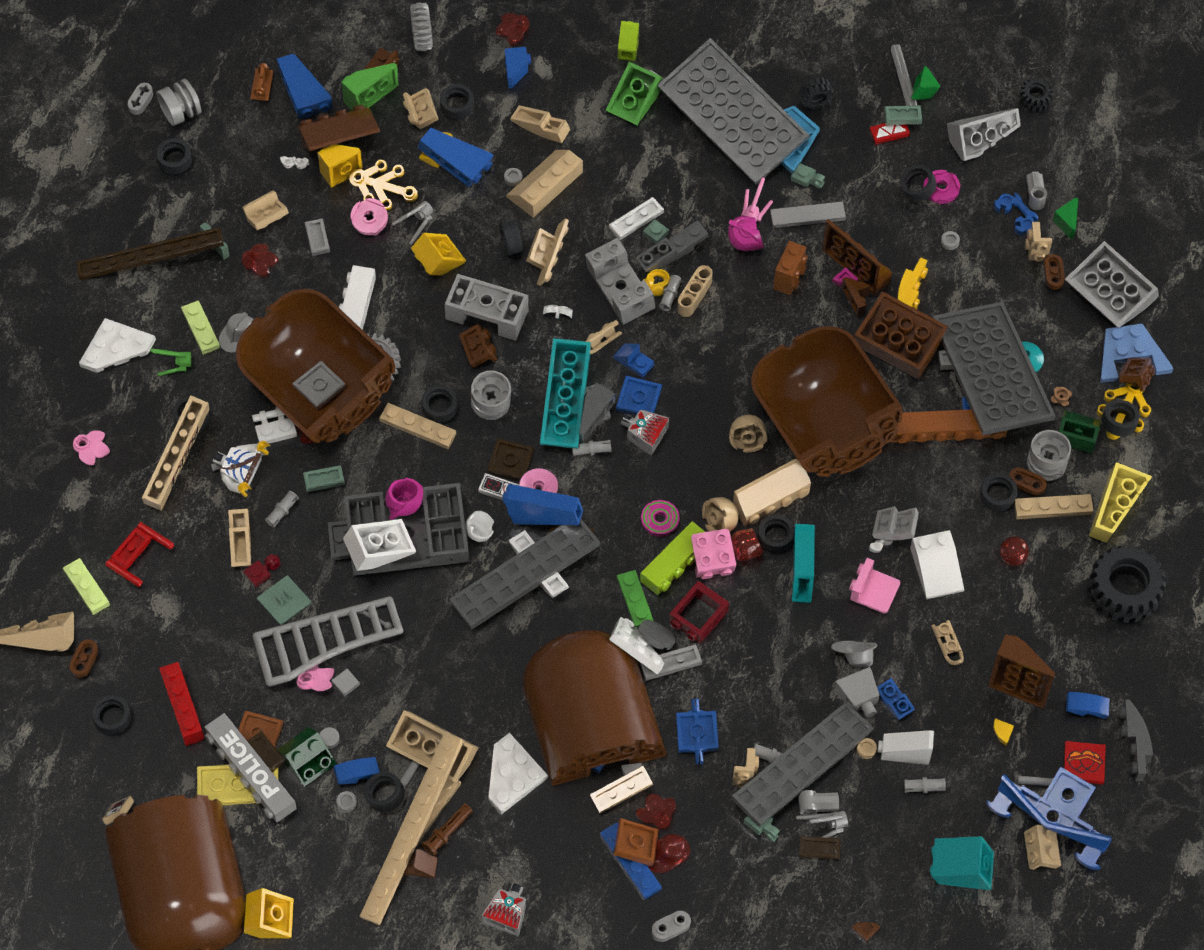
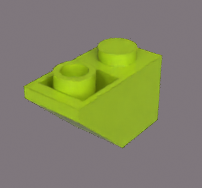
(628, 41)

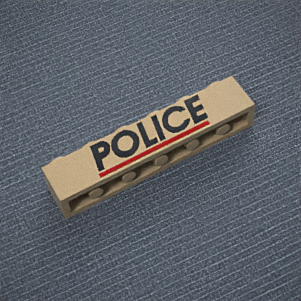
(175, 453)

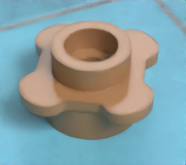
(1061, 391)

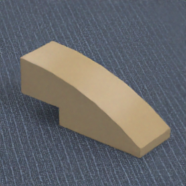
(541, 123)
(240, 537)

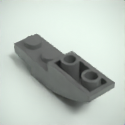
(672, 249)
(1138, 737)

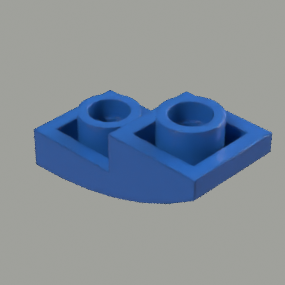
(894, 700)
(1086, 703)
(353, 770)

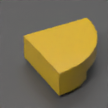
(1002, 730)

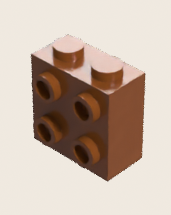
(790, 268)

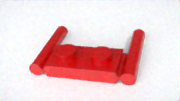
(132, 548)

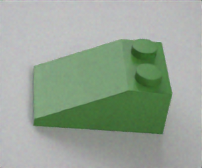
(369, 85)
(634, 93)

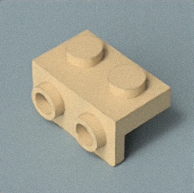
(420, 108)
(264, 210)
(1037, 247)
(743, 775)
(1042, 847)

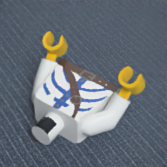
(240, 465)

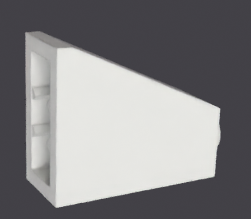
(907, 747)

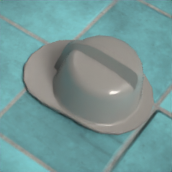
(233, 330)
(857, 653)

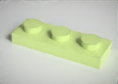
(200, 327)
(86, 586)

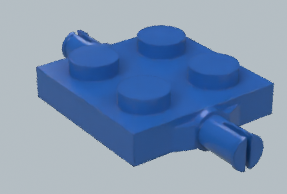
(697, 731)

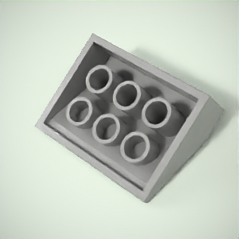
(1112, 285)

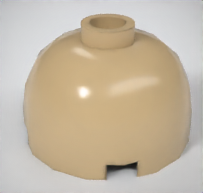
(748, 433)
(720, 514)

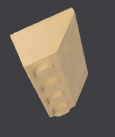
(546, 181)
(771, 492)
(419, 740)

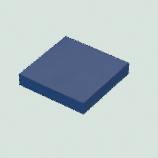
(638, 395)

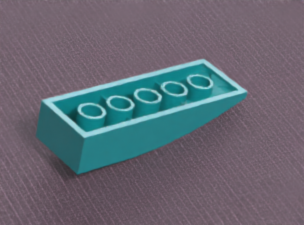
(565, 393)

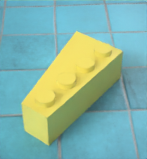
(1119, 495)

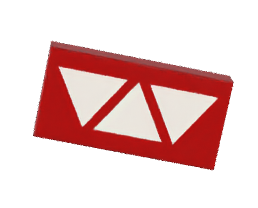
(885, 133)

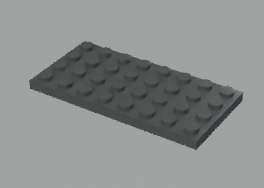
(733, 111)
(994, 369)

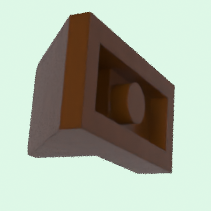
(855, 293)
(421, 865)

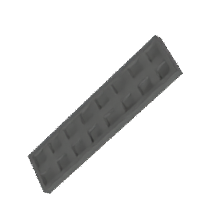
(523, 572)
(802, 764)

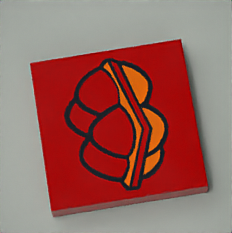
(1085, 761)

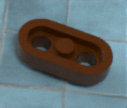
(1054, 273)
(1028, 480)
(81, 659)

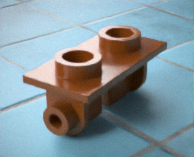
(262, 83)

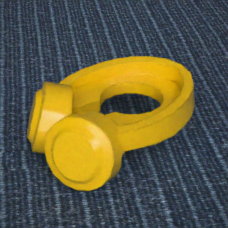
(657, 289)

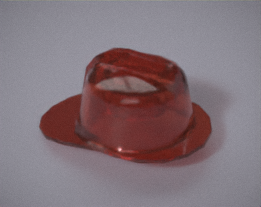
(669, 853)

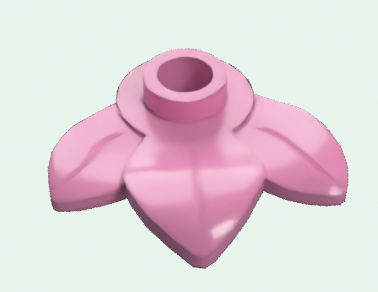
(93, 449)
(316, 679)

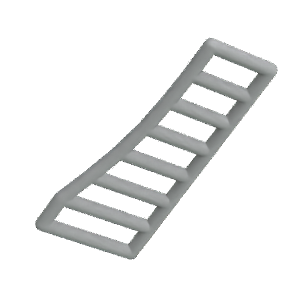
(324, 654)

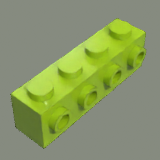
(671, 561)

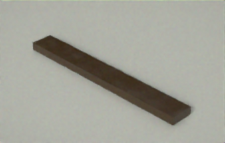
(149, 253)

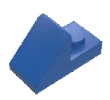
(633, 359)

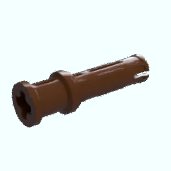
(441, 835)

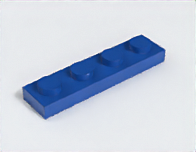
(637, 872)

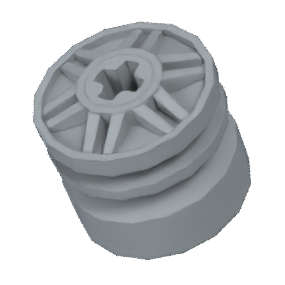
(181, 100)
(490, 395)
(1049, 454)

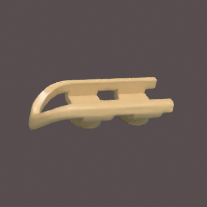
(607, 331)
(951, 646)

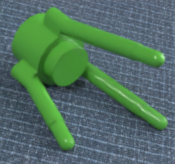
(183, 359)

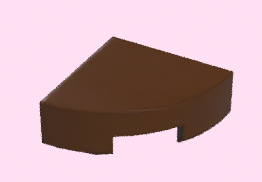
(865, 930)

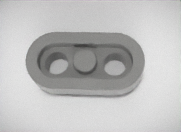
(672, 926)

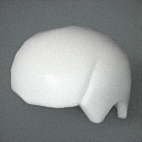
(479, 526)

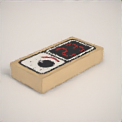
(117, 808)

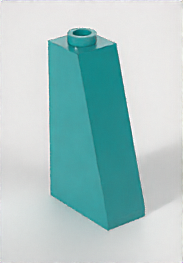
(803, 563)

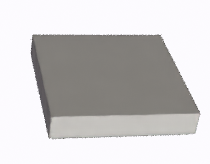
(319, 385)

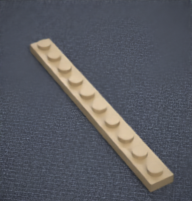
(411, 829)

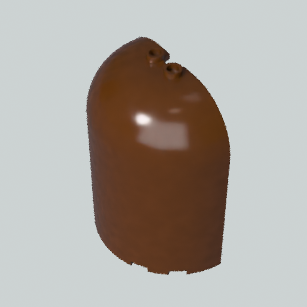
(295, 337)
(827, 401)
(589, 706)
(177, 875)

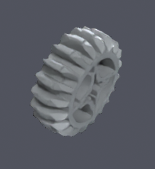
(421, 26)

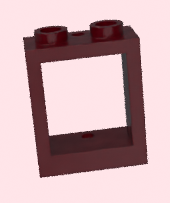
(711, 599)

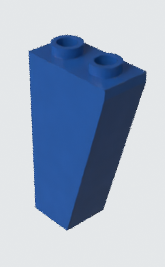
(303, 88)
(456, 156)
(541, 507)

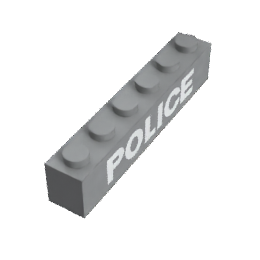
(250, 768)

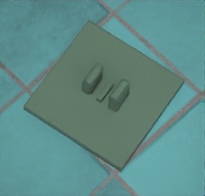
(284, 600)

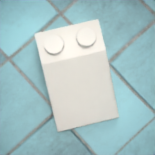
(378, 543)
(937, 564)

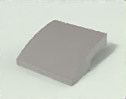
(894, 524)

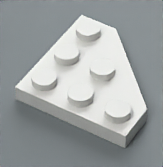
(115, 345)
(629, 639)
(512, 774)

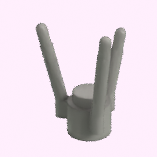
(422, 211)
(836, 820)

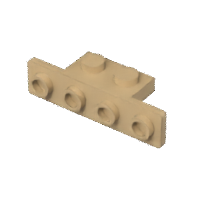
(545, 249)

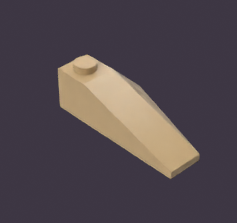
(48, 635)

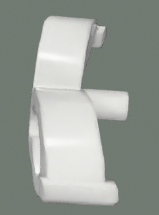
(290, 162)
(558, 309)
(877, 546)

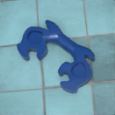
(1006, 202)

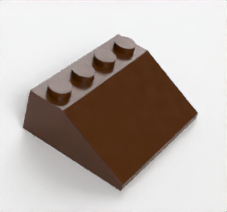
(337, 128)
(855, 258)
(900, 335)
(1021, 672)

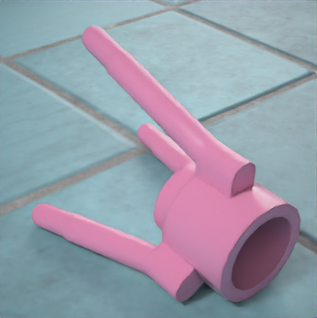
(753, 210)

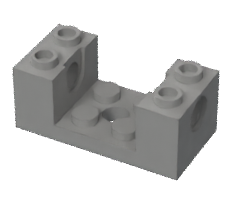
(611, 267)
(506, 309)

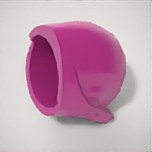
(744, 234)
(403, 497)

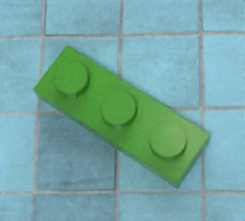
(634, 597)

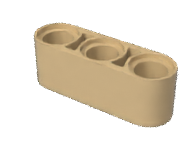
(694, 298)

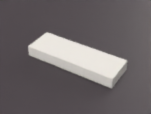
(636, 218)

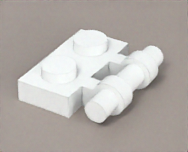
(276, 430)

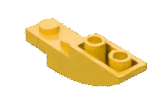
(910, 284)

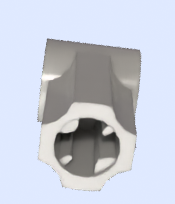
(1036, 191)
(813, 802)

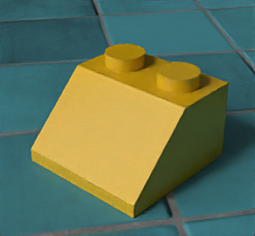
(338, 162)
(437, 253)
(268, 914)

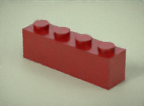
(181, 704)

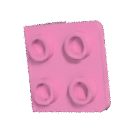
(713, 553)
(873, 588)

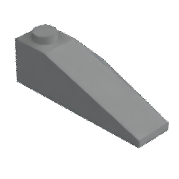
(978, 133)

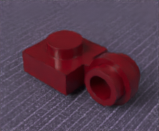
(259, 573)

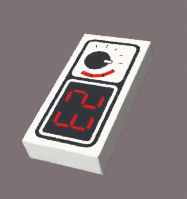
(494, 486)

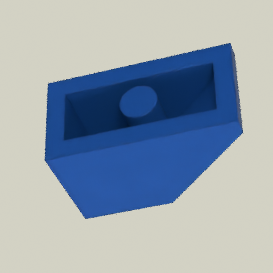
(516, 64)

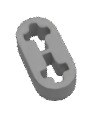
(142, 99)

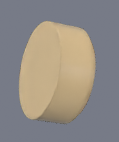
(866, 748)

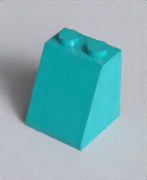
(962, 862)

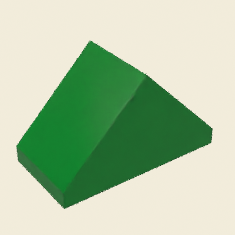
(925, 85)
(1066, 217)

